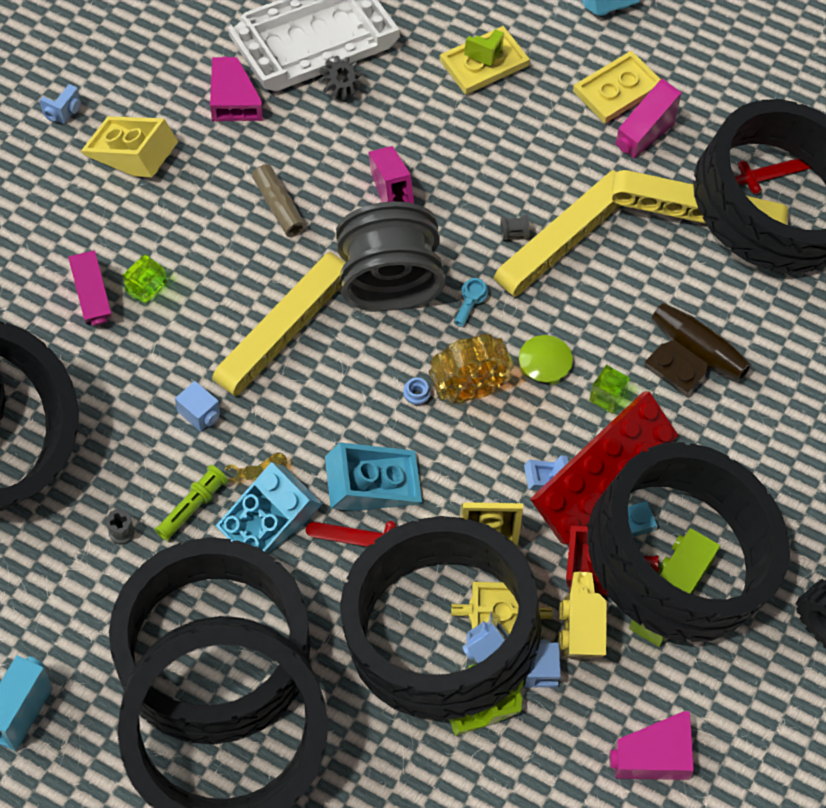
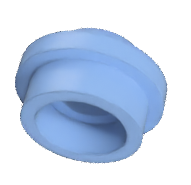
(420, 385)

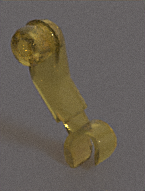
(253, 472)

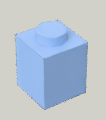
(198, 406)

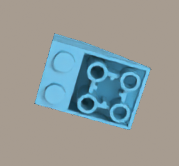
(269, 510)

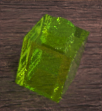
(144, 279)
(609, 389)

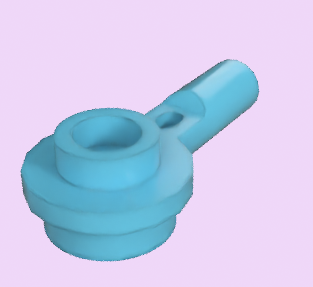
(474, 292)

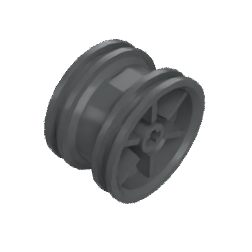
(390, 256)

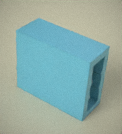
(21, 699)

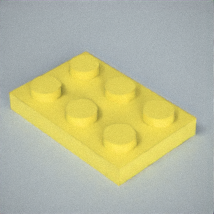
(473, 75)
(616, 86)

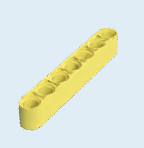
(673, 197)
(558, 237)
(280, 325)

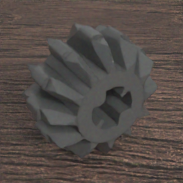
(334, 69)

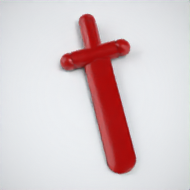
(754, 176)
(345, 534)

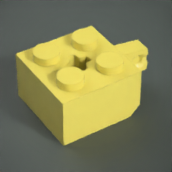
(583, 619)

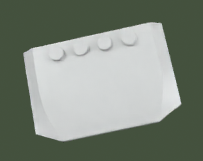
(296, 37)

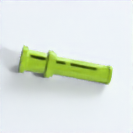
(199, 493)

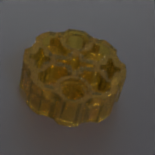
(471, 368)

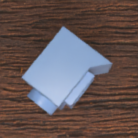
(484, 639)
(546, 667)

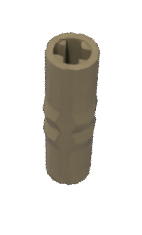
(278, 200)

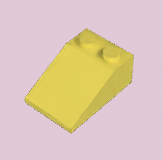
(132, 144)
(501, 516)

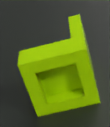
(483, 49)

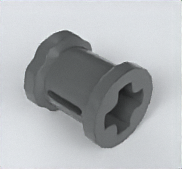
(514, 227)
(118, 518)

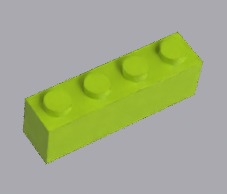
(684, 570)

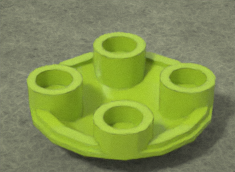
(545, 359)

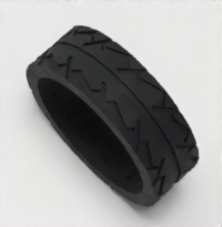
(728, 210)
(58, 402)
(728, 490)
(423, 544)
(192, 563)
(207, 632)

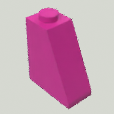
(232, 92)
(649, 119)
(390, 175)
(90, 288)
(656, 751)

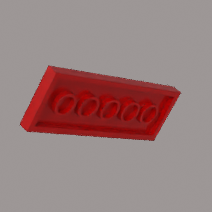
(576, 488)

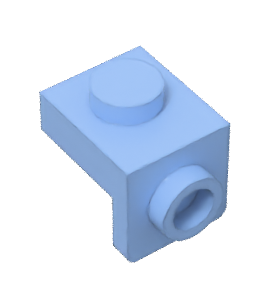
(63, 107)
(540, 472)

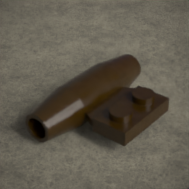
(691, 351)

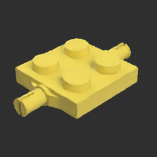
(493, 598)

